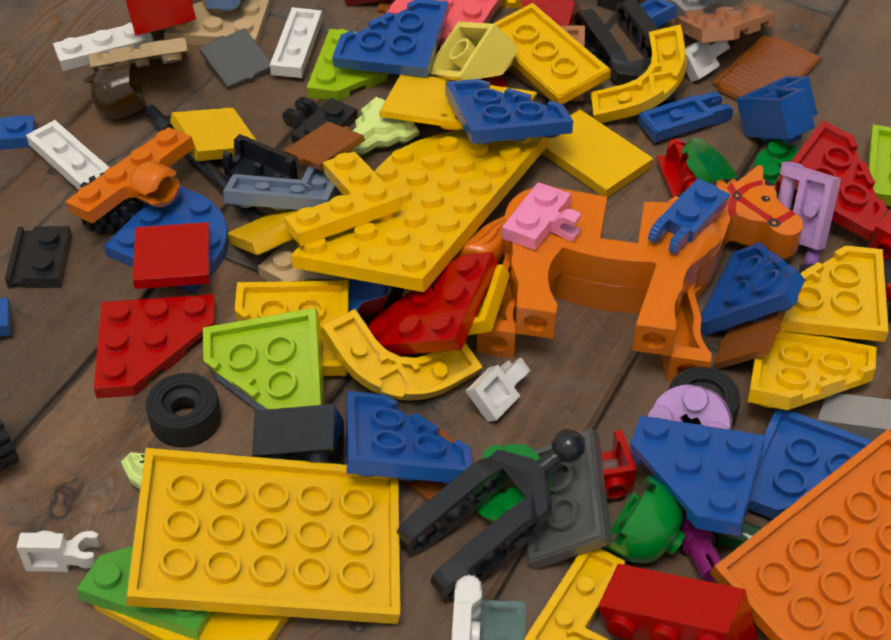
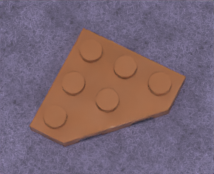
(725, 22)

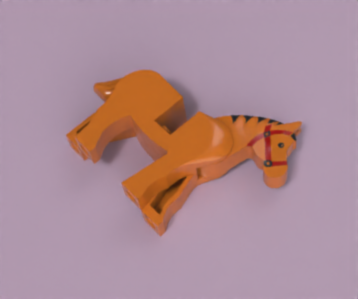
(630, 274)

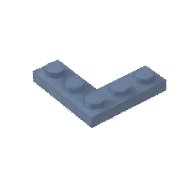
(280, 192)

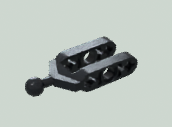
(604, 46)
(474, 488)

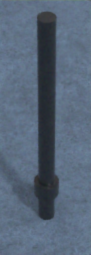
(206, 167)

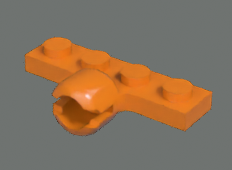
(140, 175)

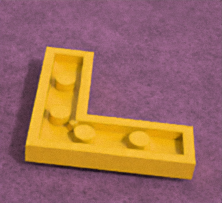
(363, 200)
(576, 599)

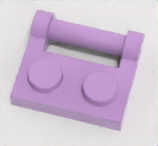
(813, 201)

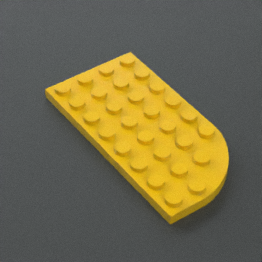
(444, 198)

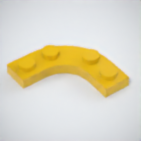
(652, 87)
(395, 375)

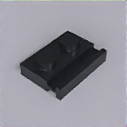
(39, 257)

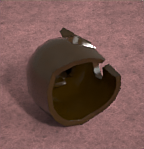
(117, 91)

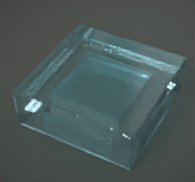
(503, 620)

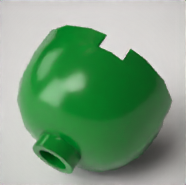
(648, 525)

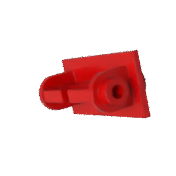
(675, 168)

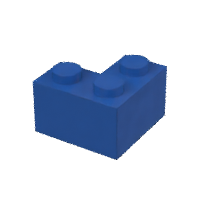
(779, 110)

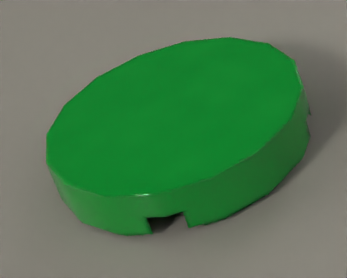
(706, 161)

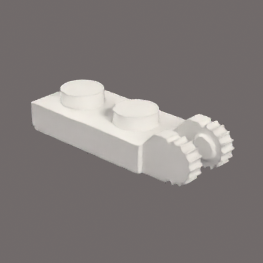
(467, 609)

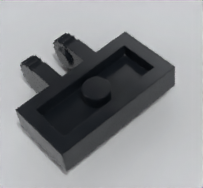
(331, 111)

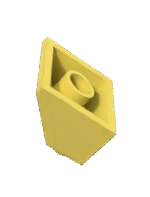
(474, 52)

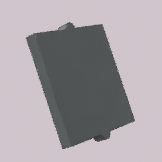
(236, 58)

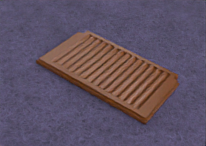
(763, 64)

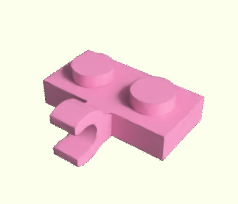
(539, 214)

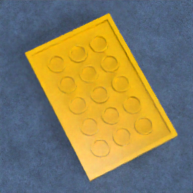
(265, 538)

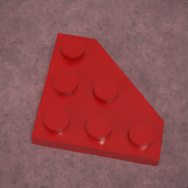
(835, 154)
(441, 314)
(146, 337)

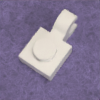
(702, 58)
(495, 388)
(52, 552)

